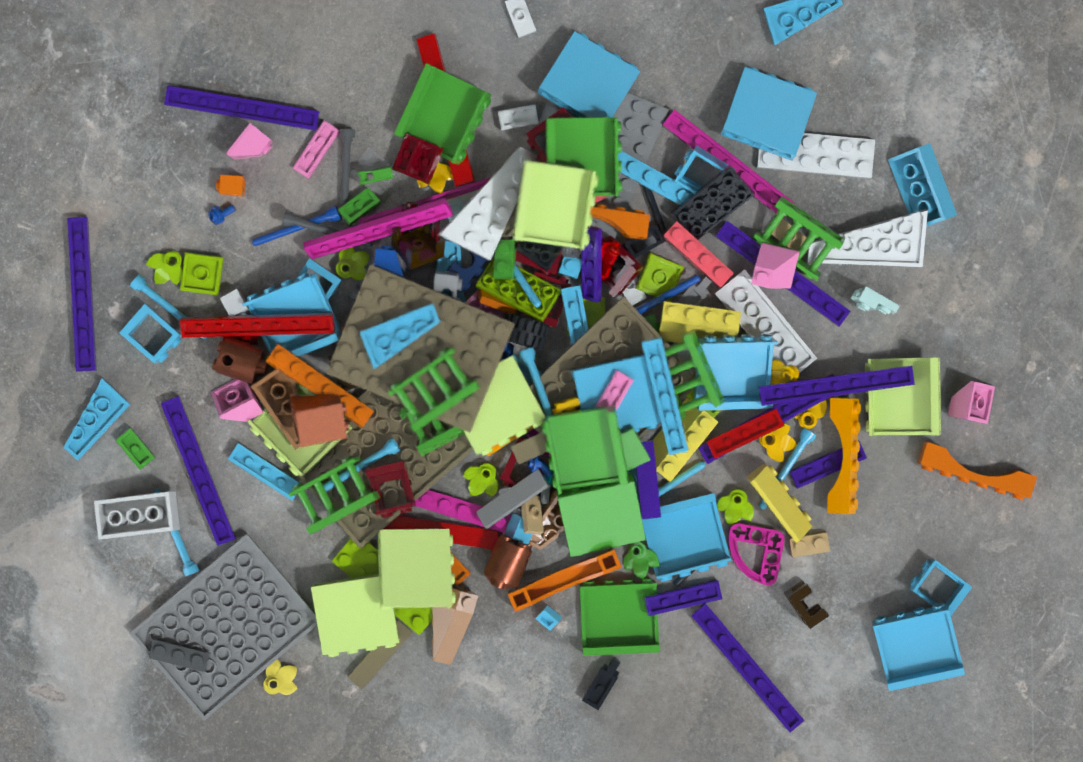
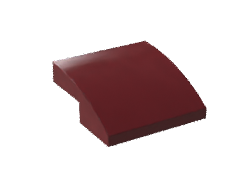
(417, 158)

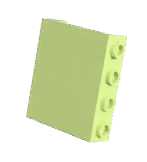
(555, 205)
(906, 408)
(506, 409)
(300, 460)
(415, 568)
(351, 616)

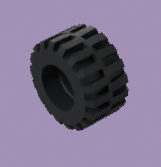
(527, 331)

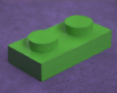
(359, 206)
(504, 259)
(135, 448)

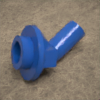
(217, 215)
(536, 463)

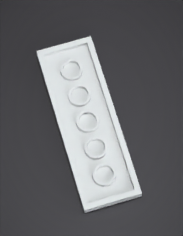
(826, 156)
(762, 317)

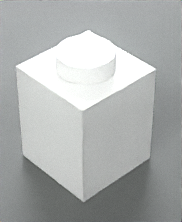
(233, 304)

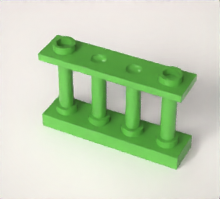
(815, 228)
(705, 378)
(435, 408)
(443, 435)
(333, 513)

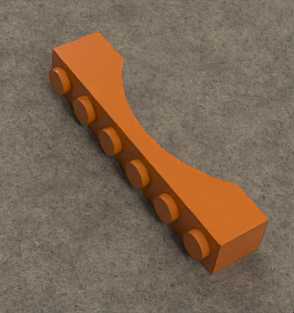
(629, 224)
(318, 384)
(939, 458)
(563, 579)

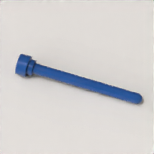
(331, 215)
(668, 294)

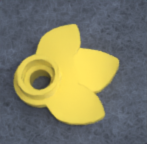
(282, 676)

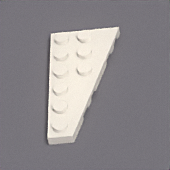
(488, 211)
(885, 243)

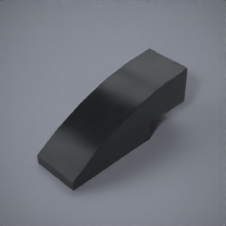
(639, 247)

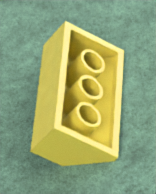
(682, 318)
(696, 427)
(779, 502)

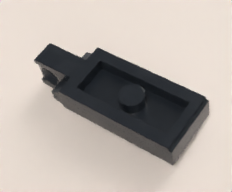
(602, 684)

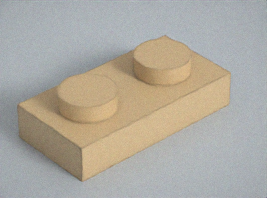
(810, 545)

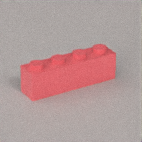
(698, 254)

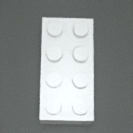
(136, 515)

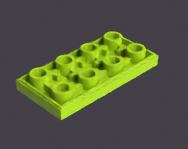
(512, 293)

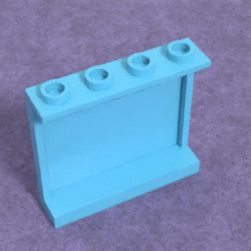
(588, 79)
(769, 113)
(295, 297)
(739, 369)
(639, 403)
(687, 537)
(918, 647)

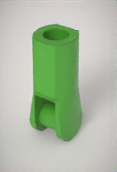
(379, 174)

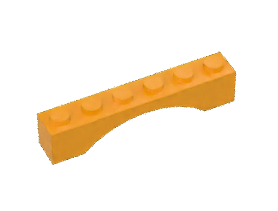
(845, 416)

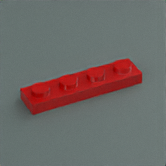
(745, 433)

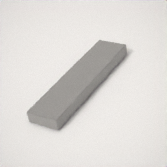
(512, 498)

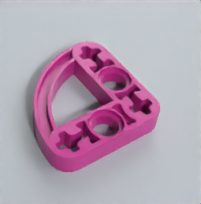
(765, 541)

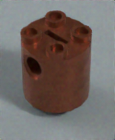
(246, 360)
(507, 562)

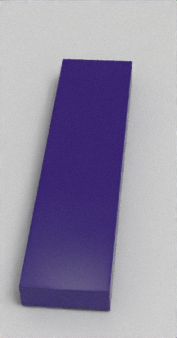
(592, 265)
(821, 467)
(648, 485)
(683, 598)

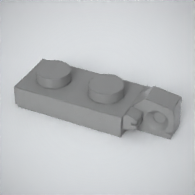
(696, 293)

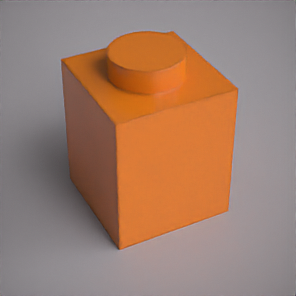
(231, 185)

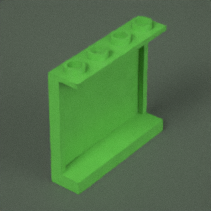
(444, 112)
(587, 146)
(585, 448)
(601, 516)
(617, 618)

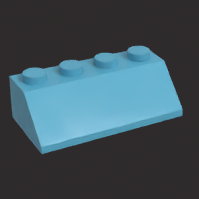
(922, 184)

